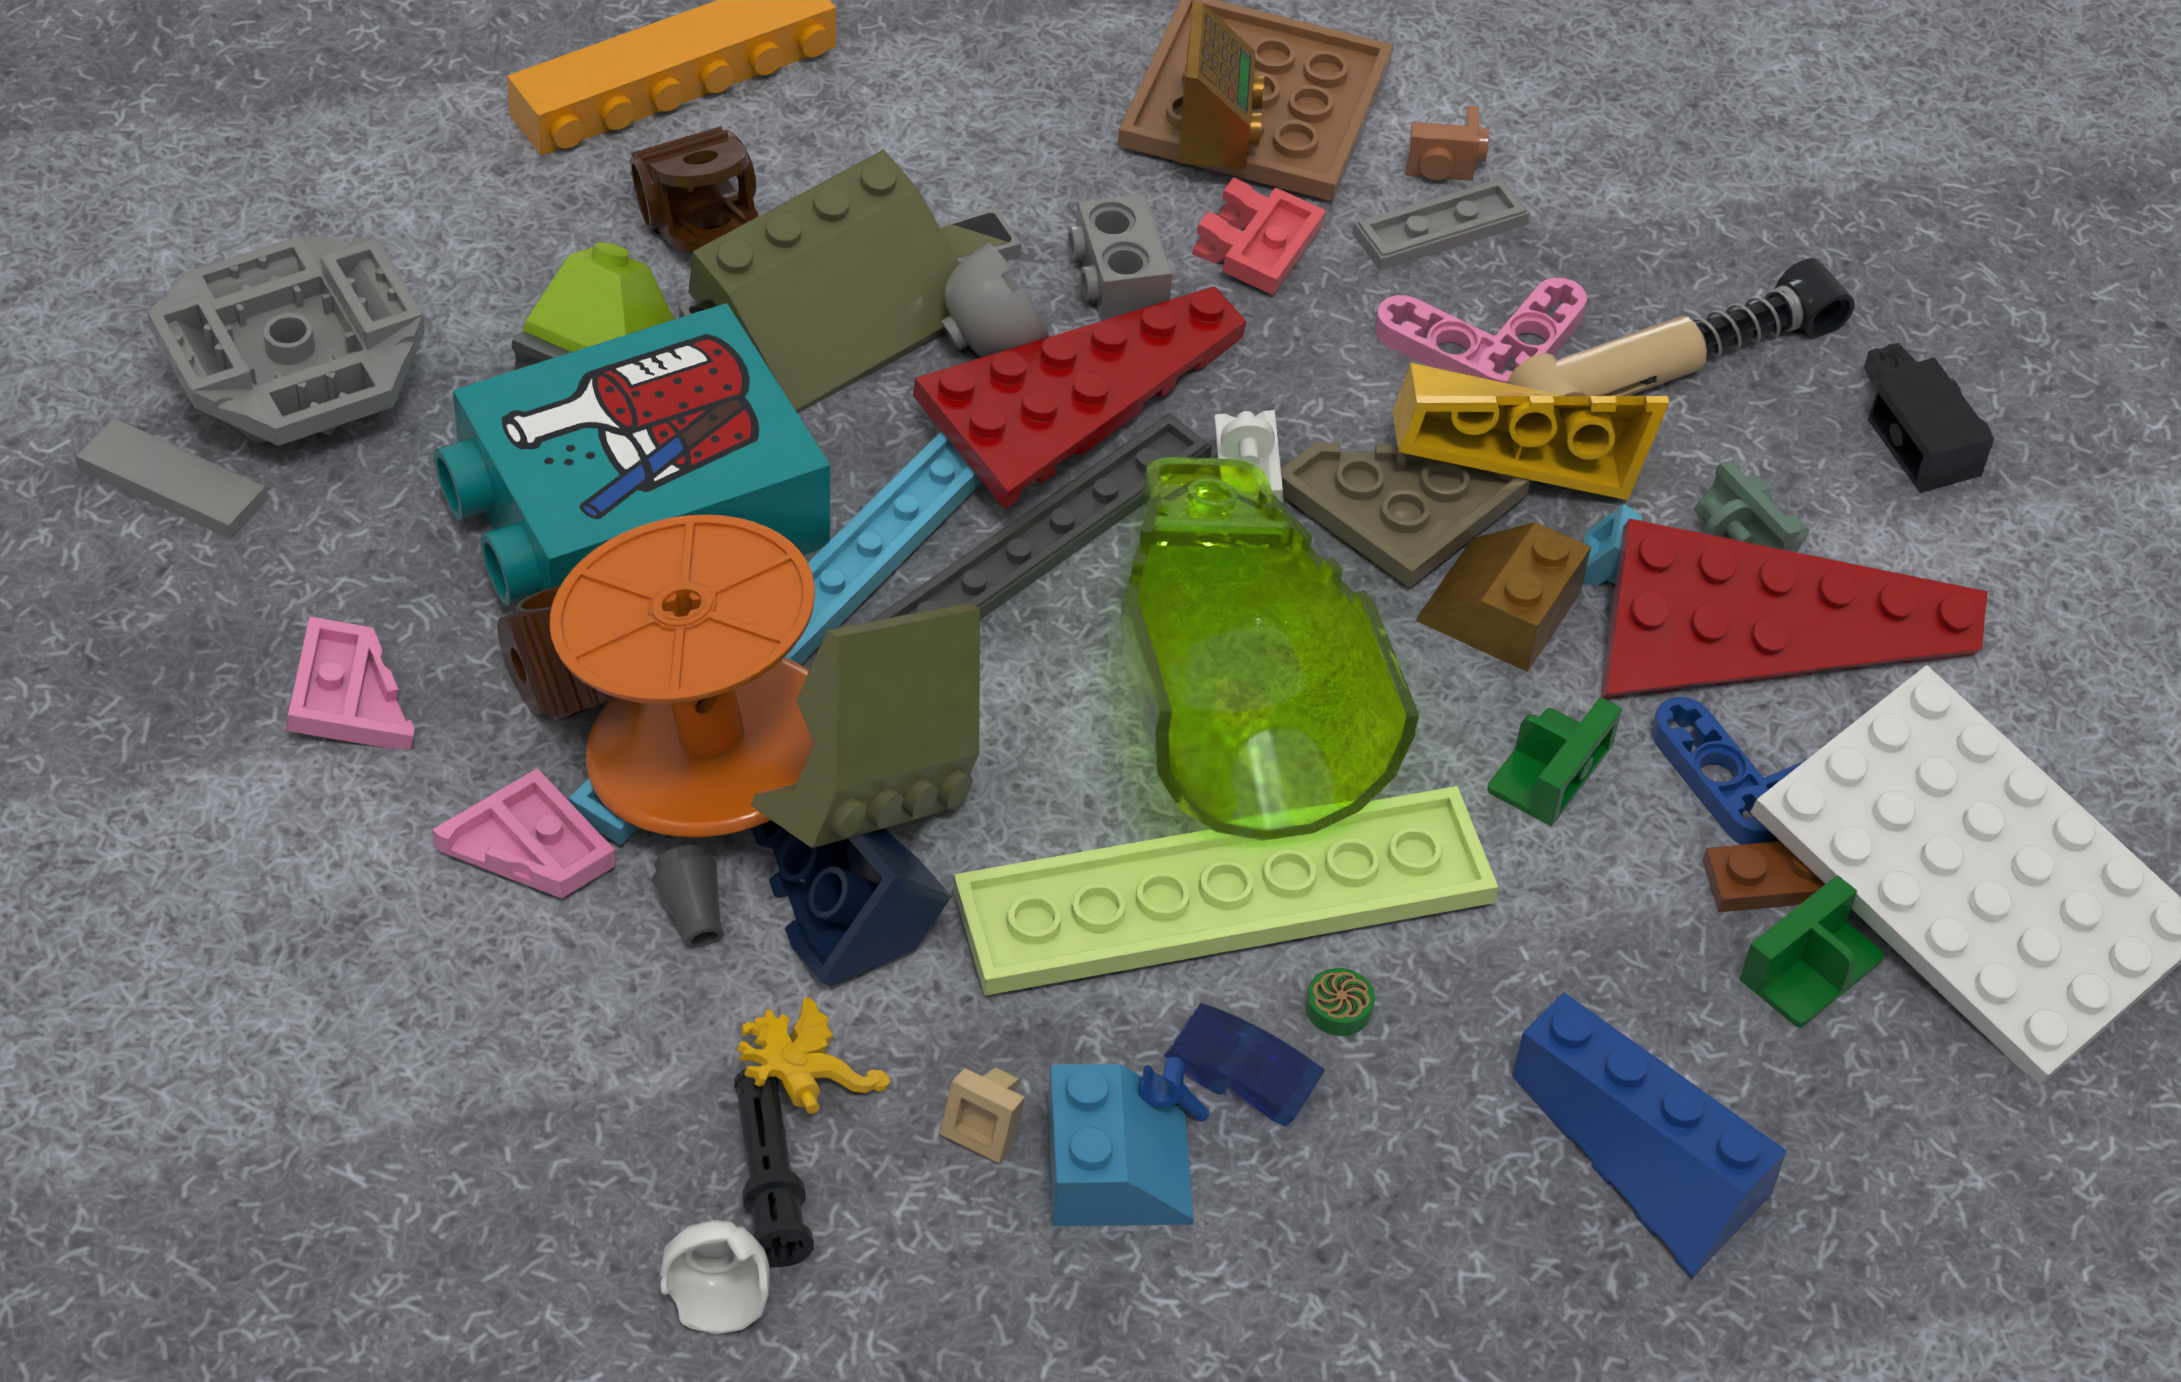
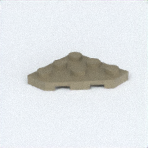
(1397, 505)

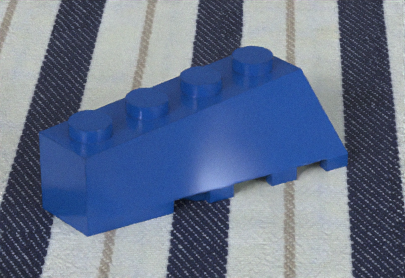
(1648, 1131)

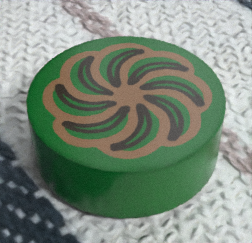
(1340, 1001)

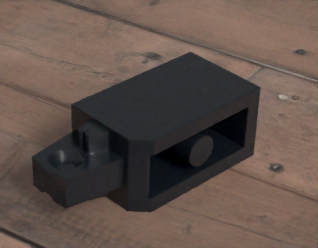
(1925, 419)

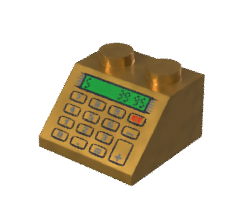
(1219, 95)

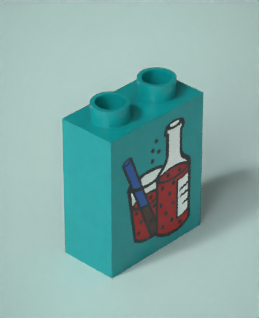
(625, 439)

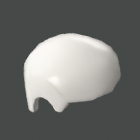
(716, 1277)

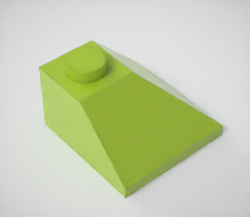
(597, 299)

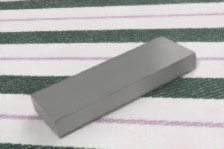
(1440, 223)
(171, 478)

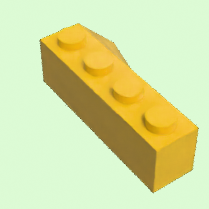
(1527, 432)

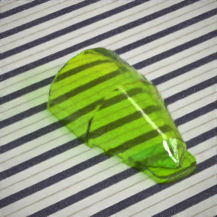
(1255, 660)

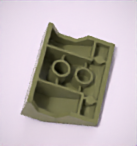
(833, 279)
(888, 725)

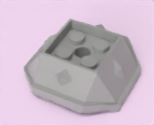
(291, 336)

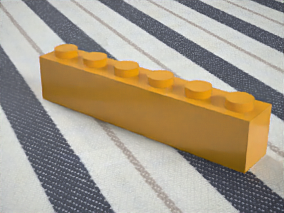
(664, 66)

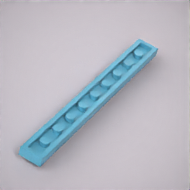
(853, 567)

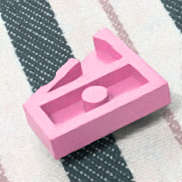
(346, 688)
(529, 837)

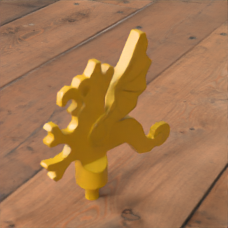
(802, 1059)

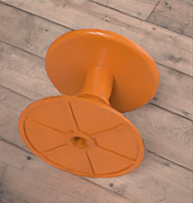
(693, 645)

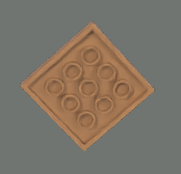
(1312, 104)

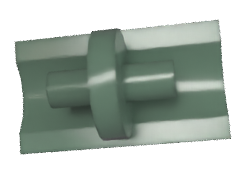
(1743, 511)

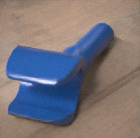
(1170, 1089)

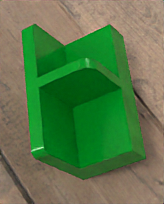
(1554, 759)
(1810, 955)

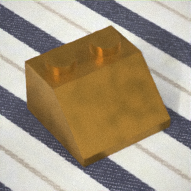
(1509, 592)

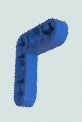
(1714, 746)

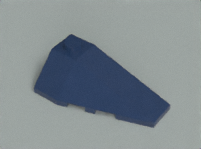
(852, 899)

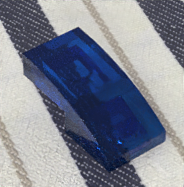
(1256, 1065)

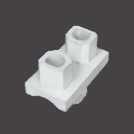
(1252, 441)

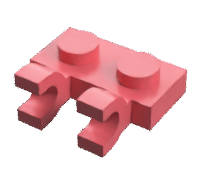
(1274, 235)

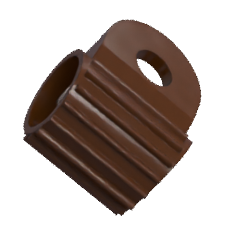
(687, 187)
(536, 666)

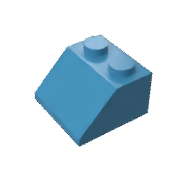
(1114, 1152)

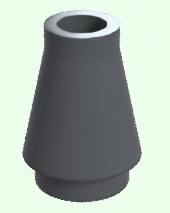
(690, 892)

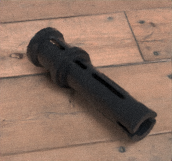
(771, 1215)

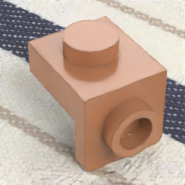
(1447, 149)

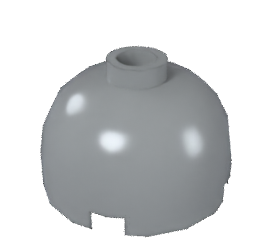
(989, 307)

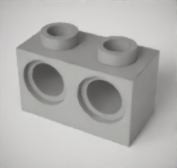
(1119, 255)

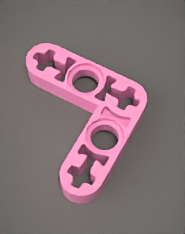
(1484, 352)

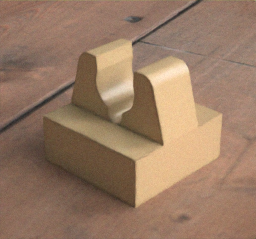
(983, 1112)

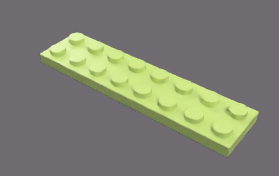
(1219, 892)

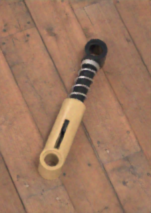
(1803, 299)

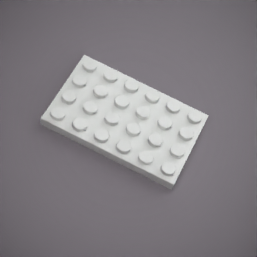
(1980, 873)

